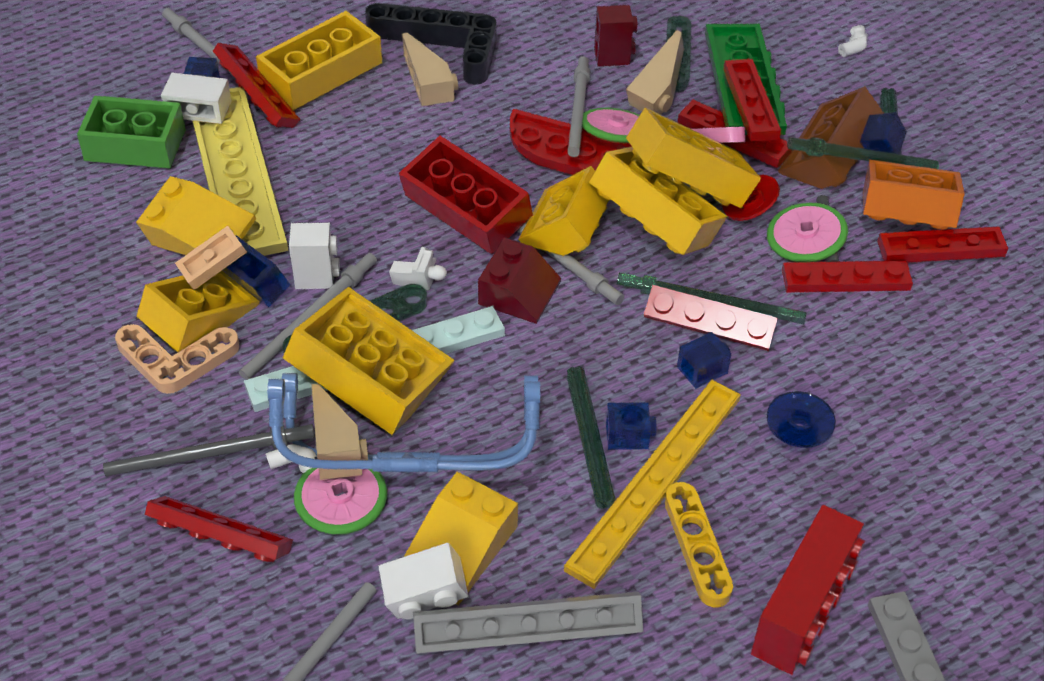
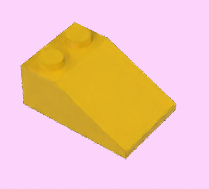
(188, 215)
(186, 314)
(472, 521)

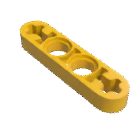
(698, 543)

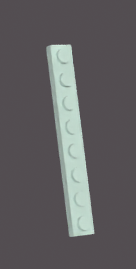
(445, 335)

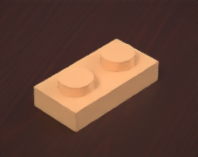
(210, 257)

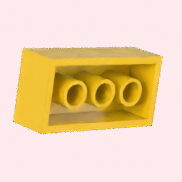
(320, 59)
(692, 159)
(658, 203)

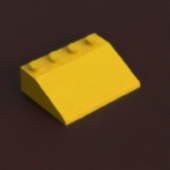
(367, 359)

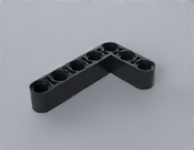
(440, 27)

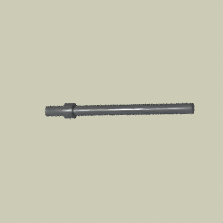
(206, 450)

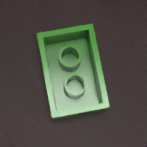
(131, 131)

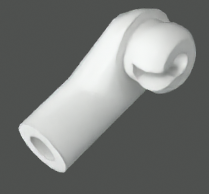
(857, 42)
(276, 459)

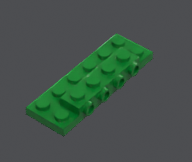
(739, 43)

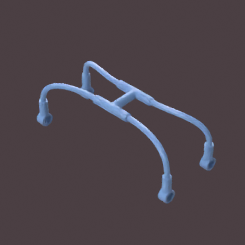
(282, 404)

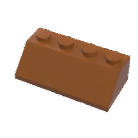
(837, 122)

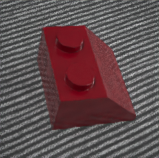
(517, 281)

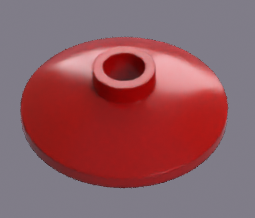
(758, 202)

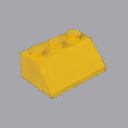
(565, 215)

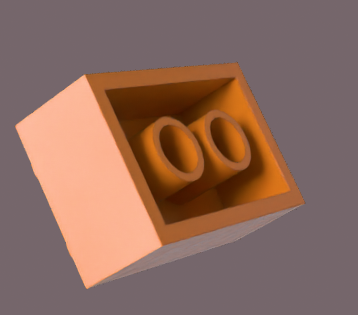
(912, 194)

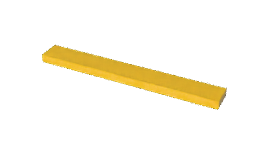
(650, 484)

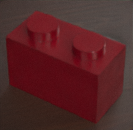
(614, 35)

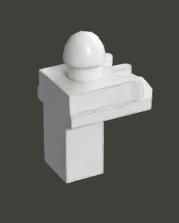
(418, 272)

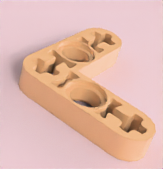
(169, 364)

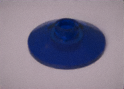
(802, 409)

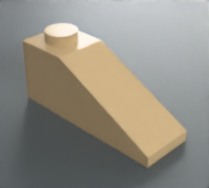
(429, 73)
(657, 82)
(335, 435)

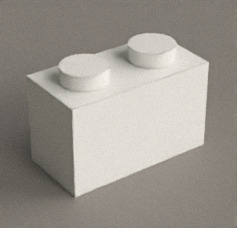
(200, 96)
(312, 255)
(423, 581)

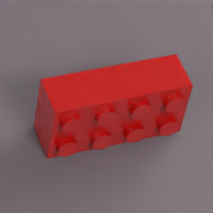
(466, 194)
(808, 590)

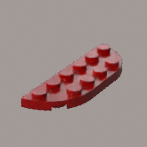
(547, 141)

